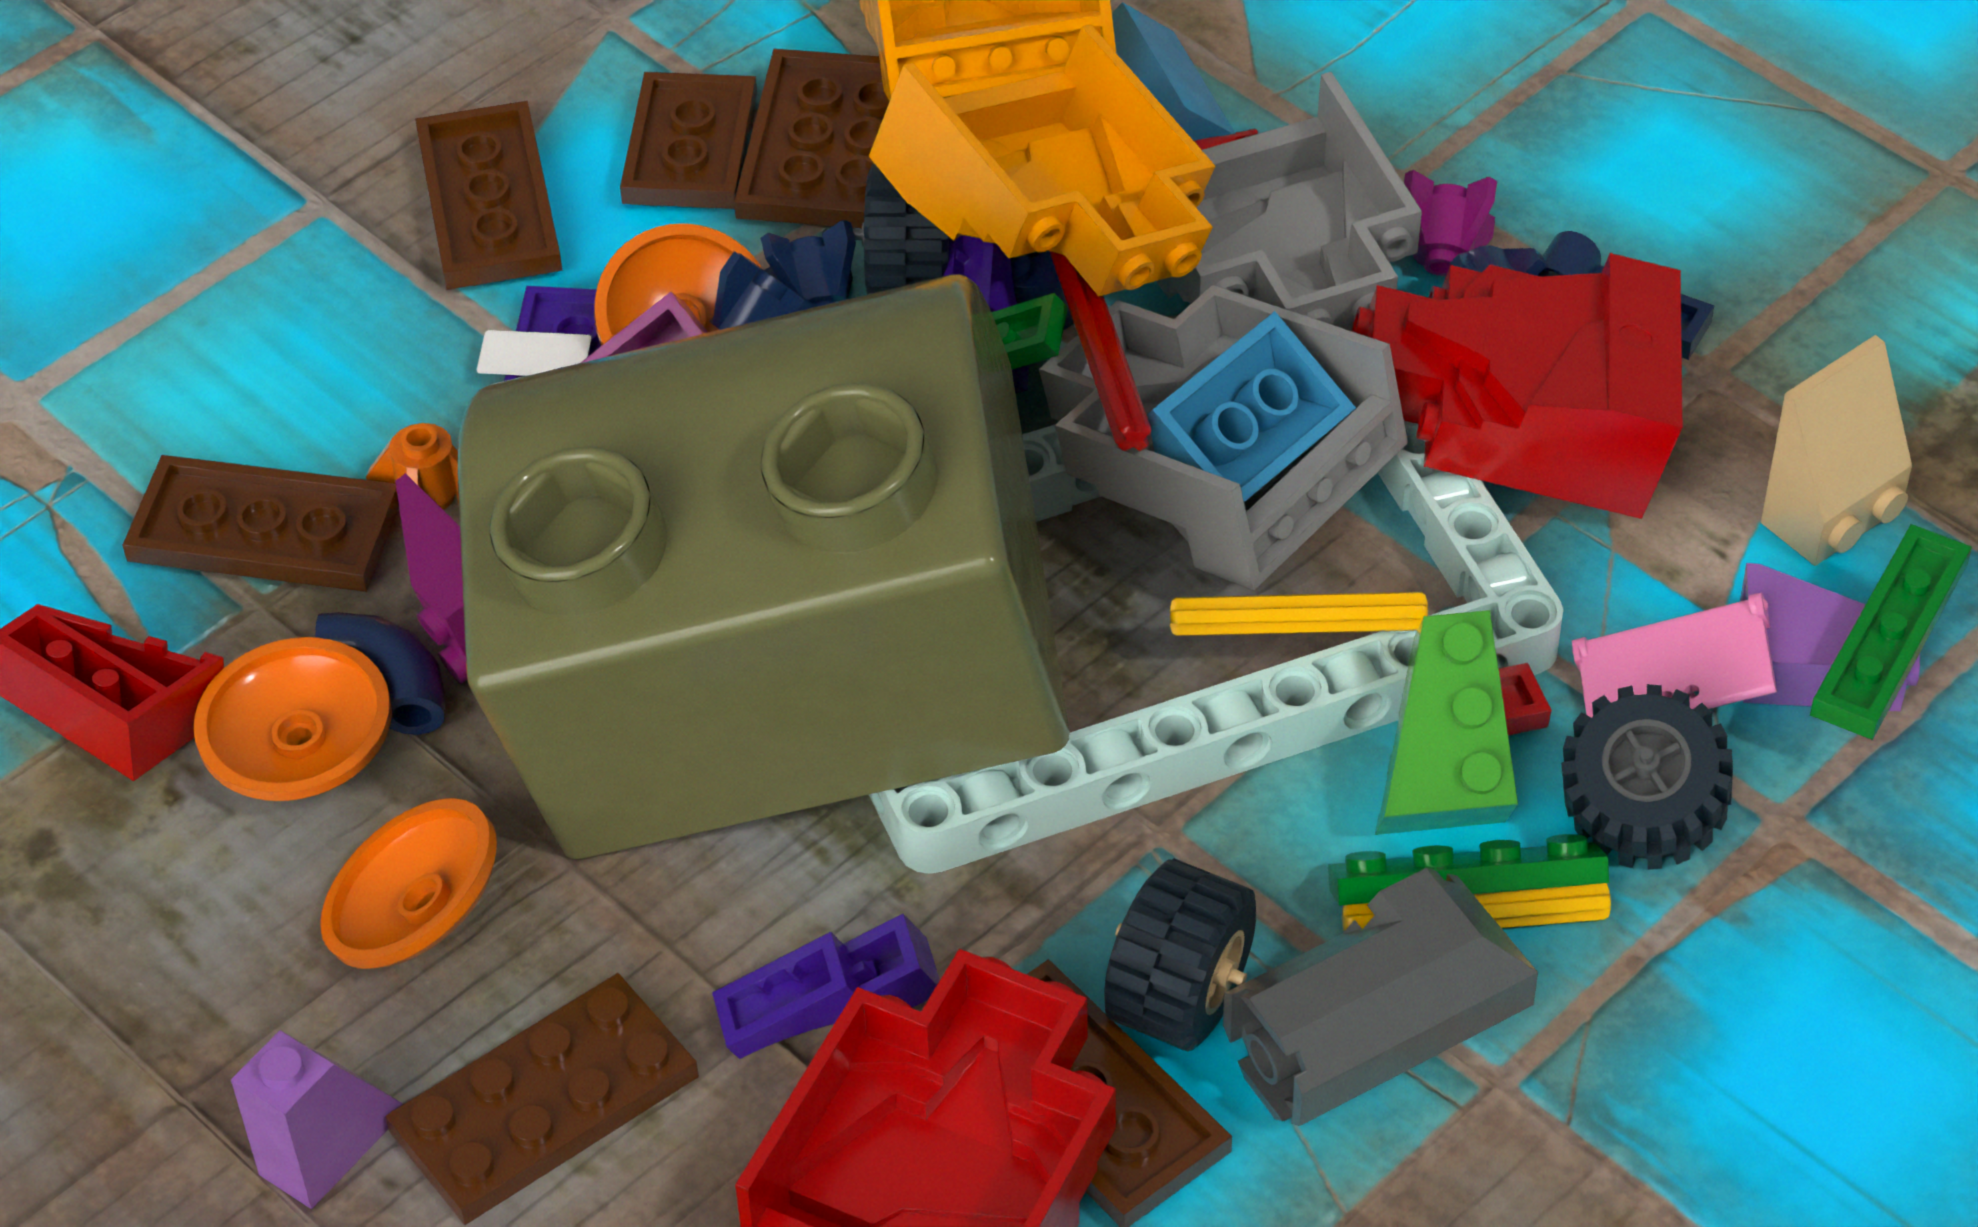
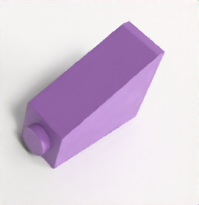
(1805, 634)
(307, 1117)

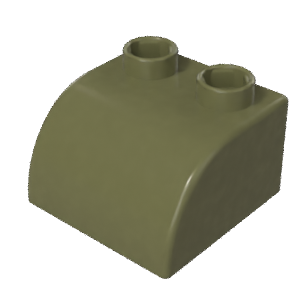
(758, 569)

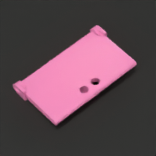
(1710, 652)

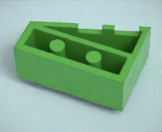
(1451, 732)

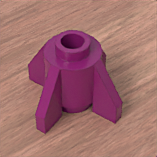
(1451, 219)

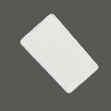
(530, 352)

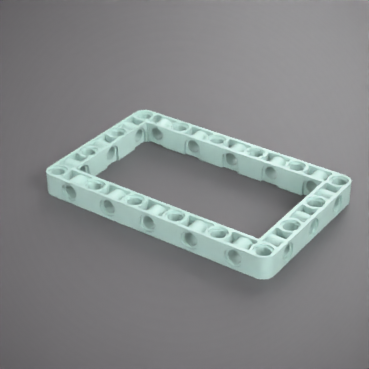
(1239, 720)

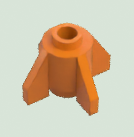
(426, 456)

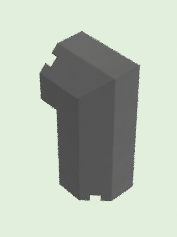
(1377, 998)

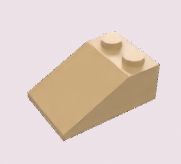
(1838, 456)

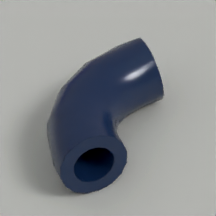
(403, 660)

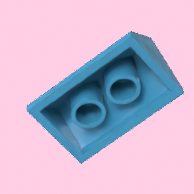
(1168, 73)
(1250, 409)

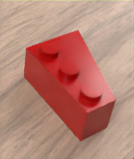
(103, 691)

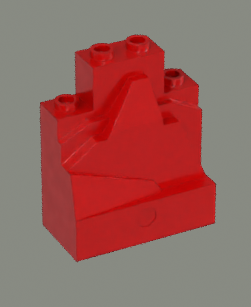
(1542, 377)
(939, 1112)

